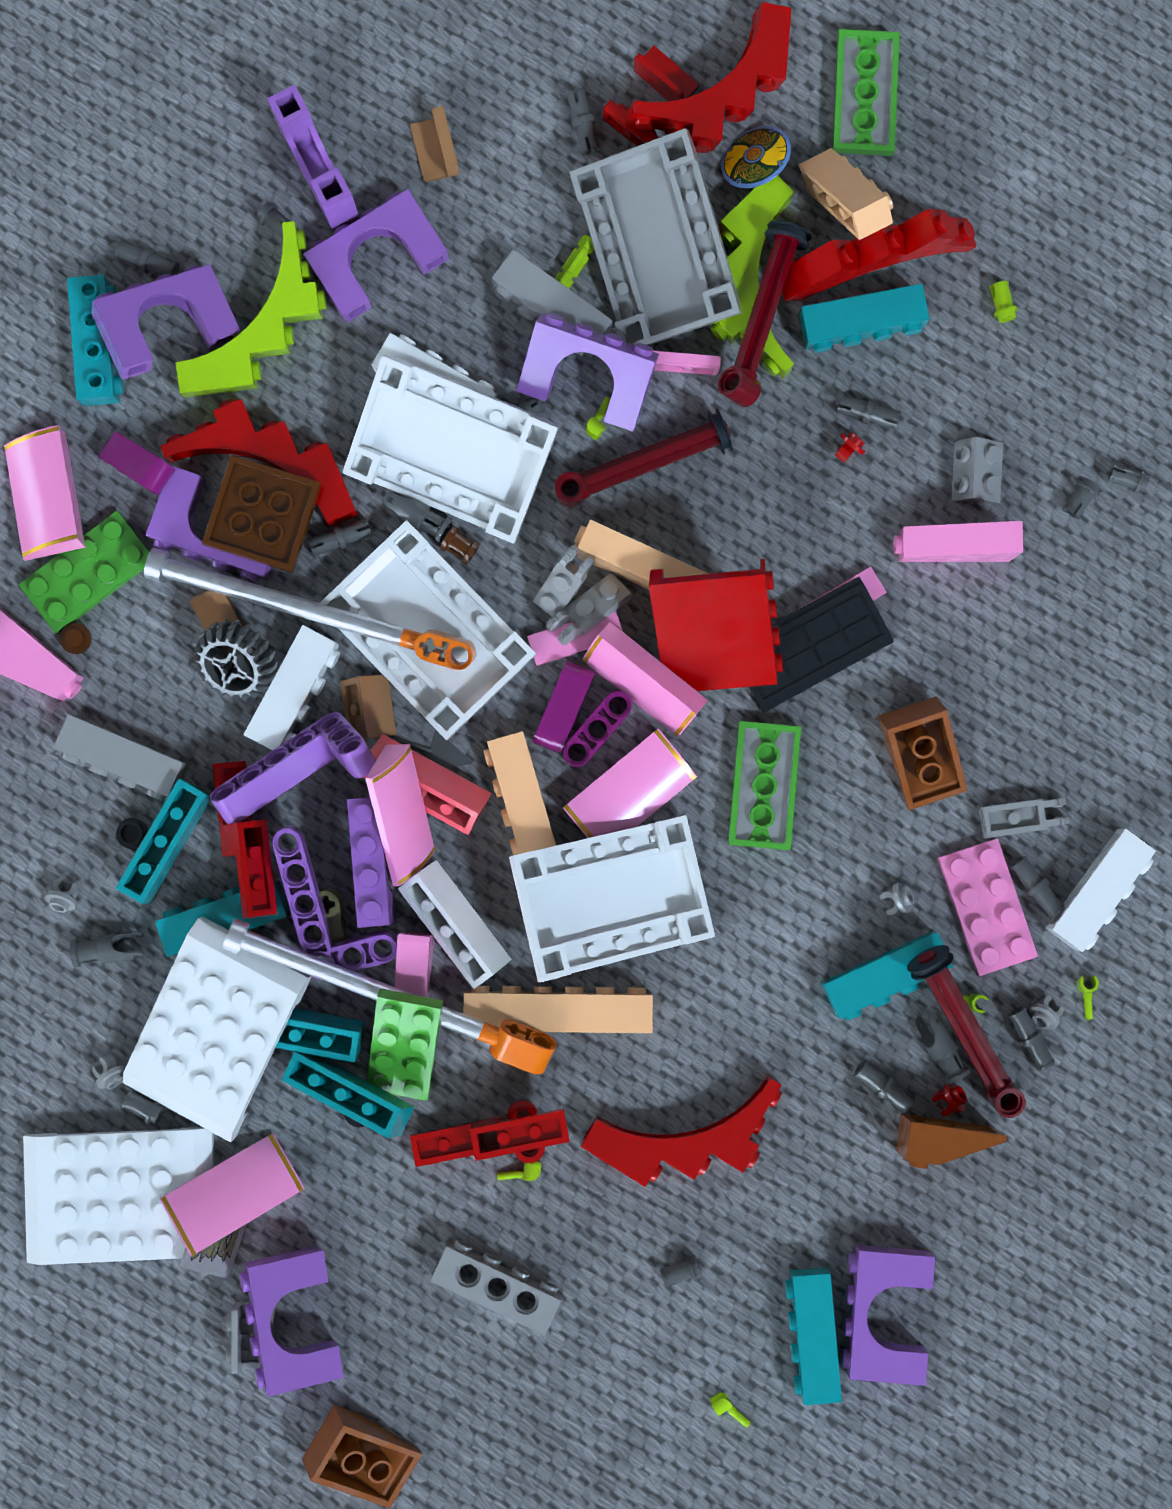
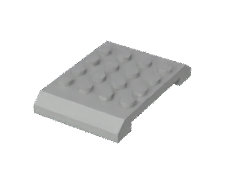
(657, 240)

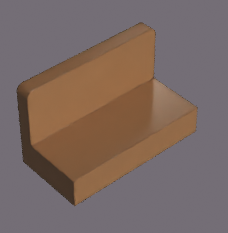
(435, 147)
(214, 608)
(369, 705)

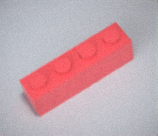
(443, 791)

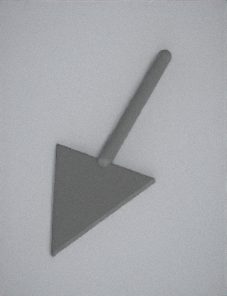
(440, 751)

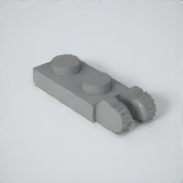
(562, 583)
(590, 608)
(1019, 817)

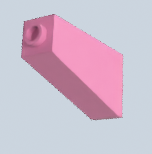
(960, 542)
(34, 663)
(414, 962)

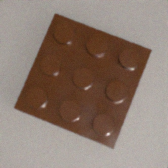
(261, 514)

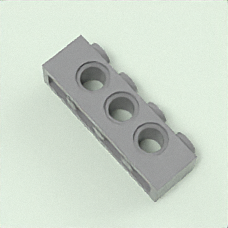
(505, 1302)

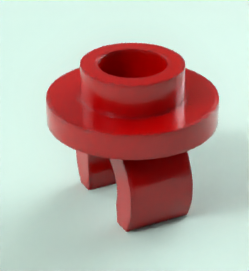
(852, 443)
(954, 1096)

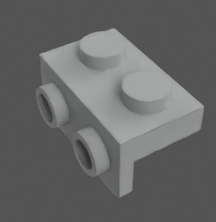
(977, 470)
(239, 1351)

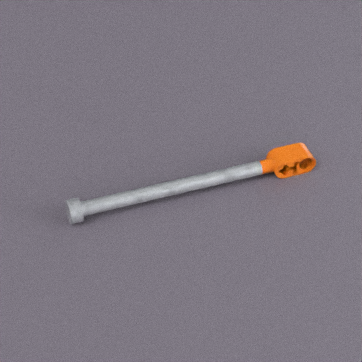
(160, 566)
(509, 1042)

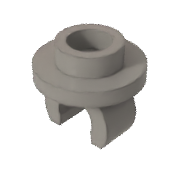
(902, 898)
(60, 900)
(1044, 1016)
(108, 1073)

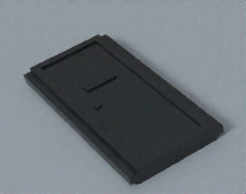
(824, 641)

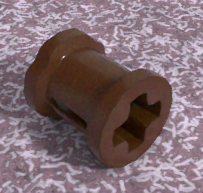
(459, 545)

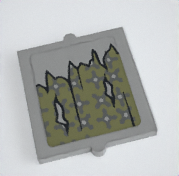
(216, 1258)

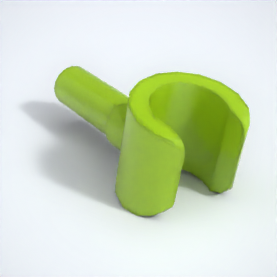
(594, 426)
(1087, 995)
(972, 999)
(530, 1172)
(722, 1403)

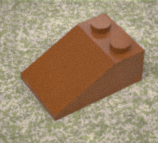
(923, 752)
(938, 1141)
(359, 1457)

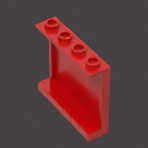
(717, 628)

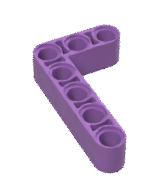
(290, 764)
(316, 916)

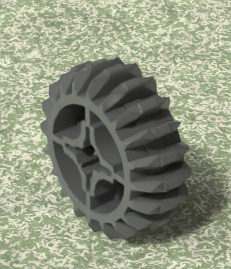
(235, 659)

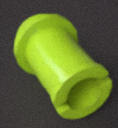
(1003, 302)

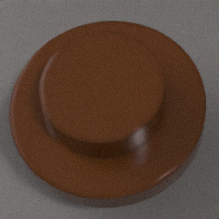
(75, 638)

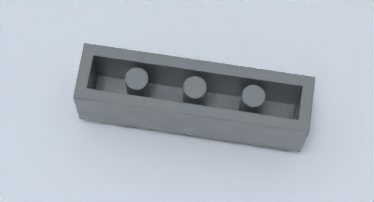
(542, 294)
(119, 756)

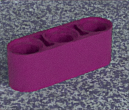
(136, 463)
(563, 707)
(601, 714)

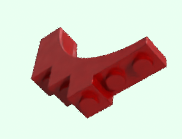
(733, 97)
(841, 260)
(274, 445)
(729, 1139)

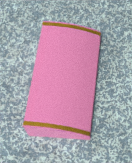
(44, 493)
(644, 679)
(631, 788)
(400, 812)
(231, 1194)

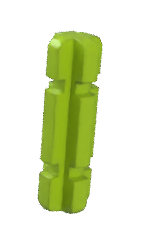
(576, 261)

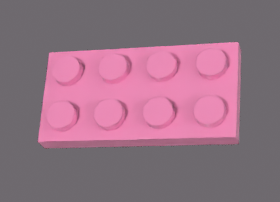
(987, 907)

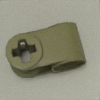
(334, 916)

